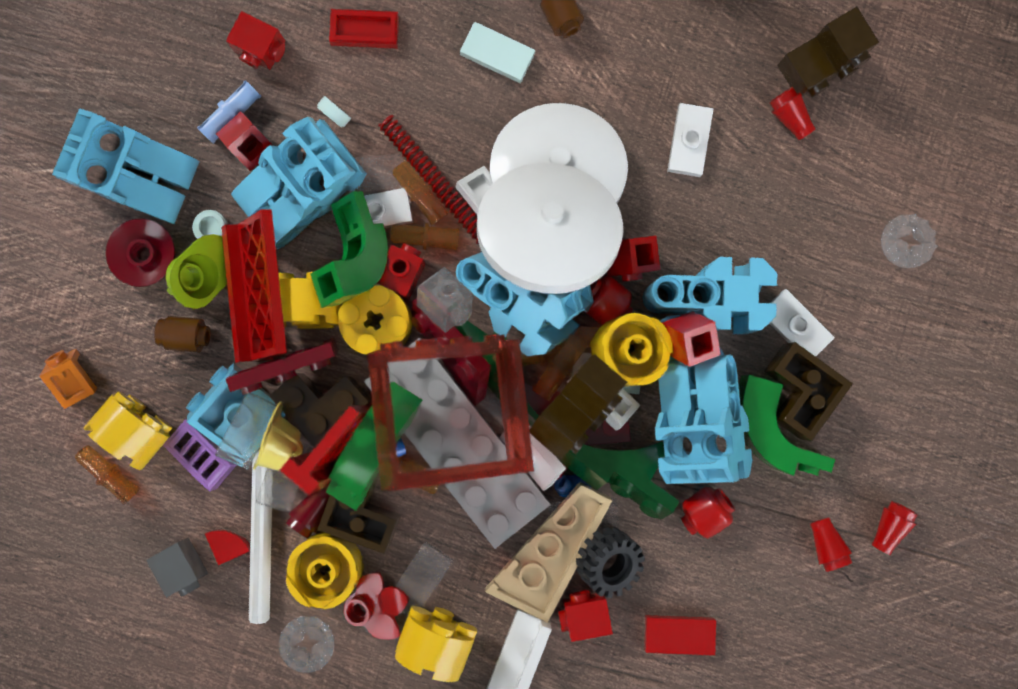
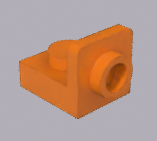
(67, 378)

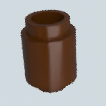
(562, 16)
(182, 334)

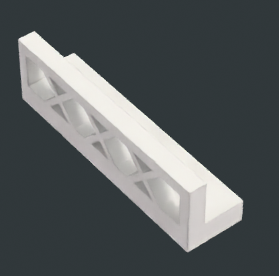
(520, 652)

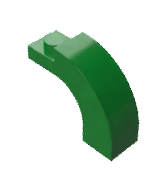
(363, 254)
(764, 437)
(359, 460)

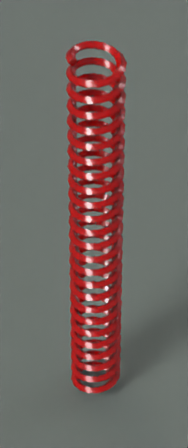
(428, 164)

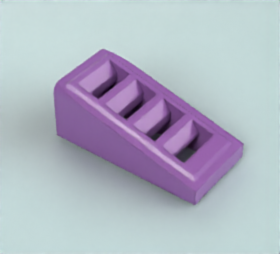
(200, 473)

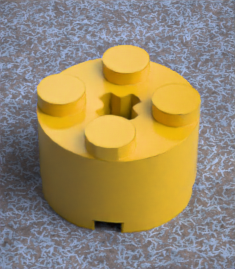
(302, 305)
(357, 313)
(650, 343)
(128, 431)
(332, 588)
(435, 643)

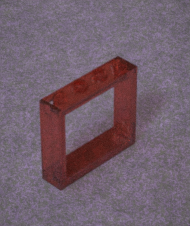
(513, 409)

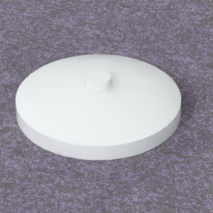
(565, 137)
(549, 228)

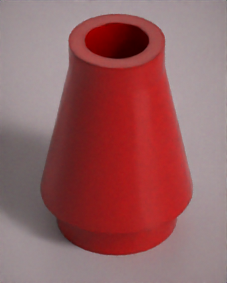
(792, 112)
(893, 527)
(830, 546)

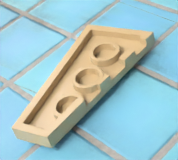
(547, 561)

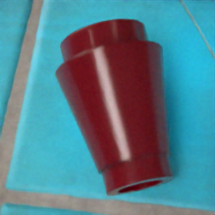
(308, 513)

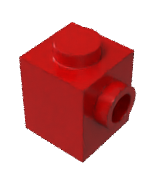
(256, 42)
(243, 140)
(636, 257)
(402, 270)
(693, 338)
(585, 616)

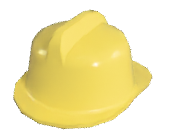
(279, 442)

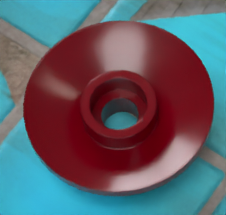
(125, 250)

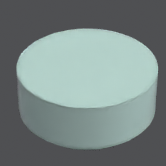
(333, 112)
(208, 223)

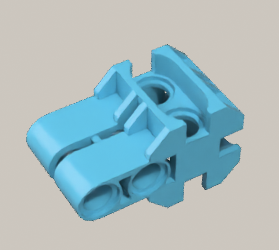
(135, 152)
(294, 186)
(721, 294)
(540, 316)
(701, 405)

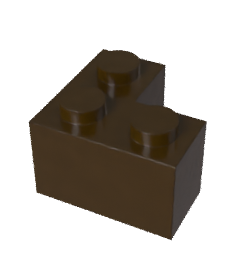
(832, 53)
(814, 389)
(579, 407)
(314, 412)
(368, 526)

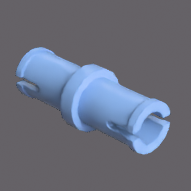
(227, 110)

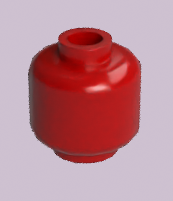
(610, 300)
(707, 512)

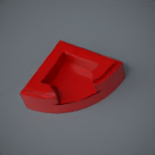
(226, 545)

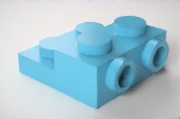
(215, 410)

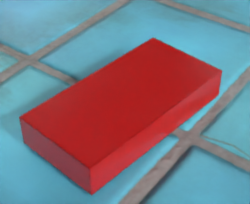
(364, 28)
(680, 635)

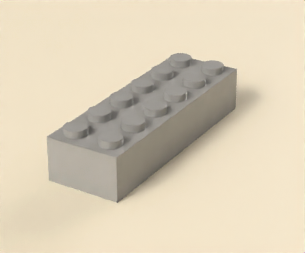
(454, 432)

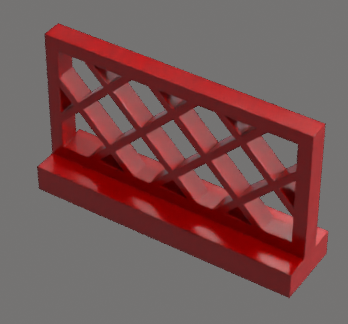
(254, 288)
(313, 469)

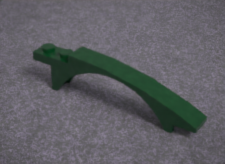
(626, 471)

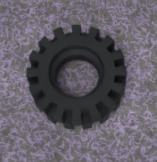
(623, 569)

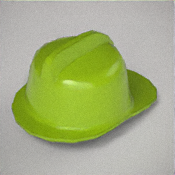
(198, 272)

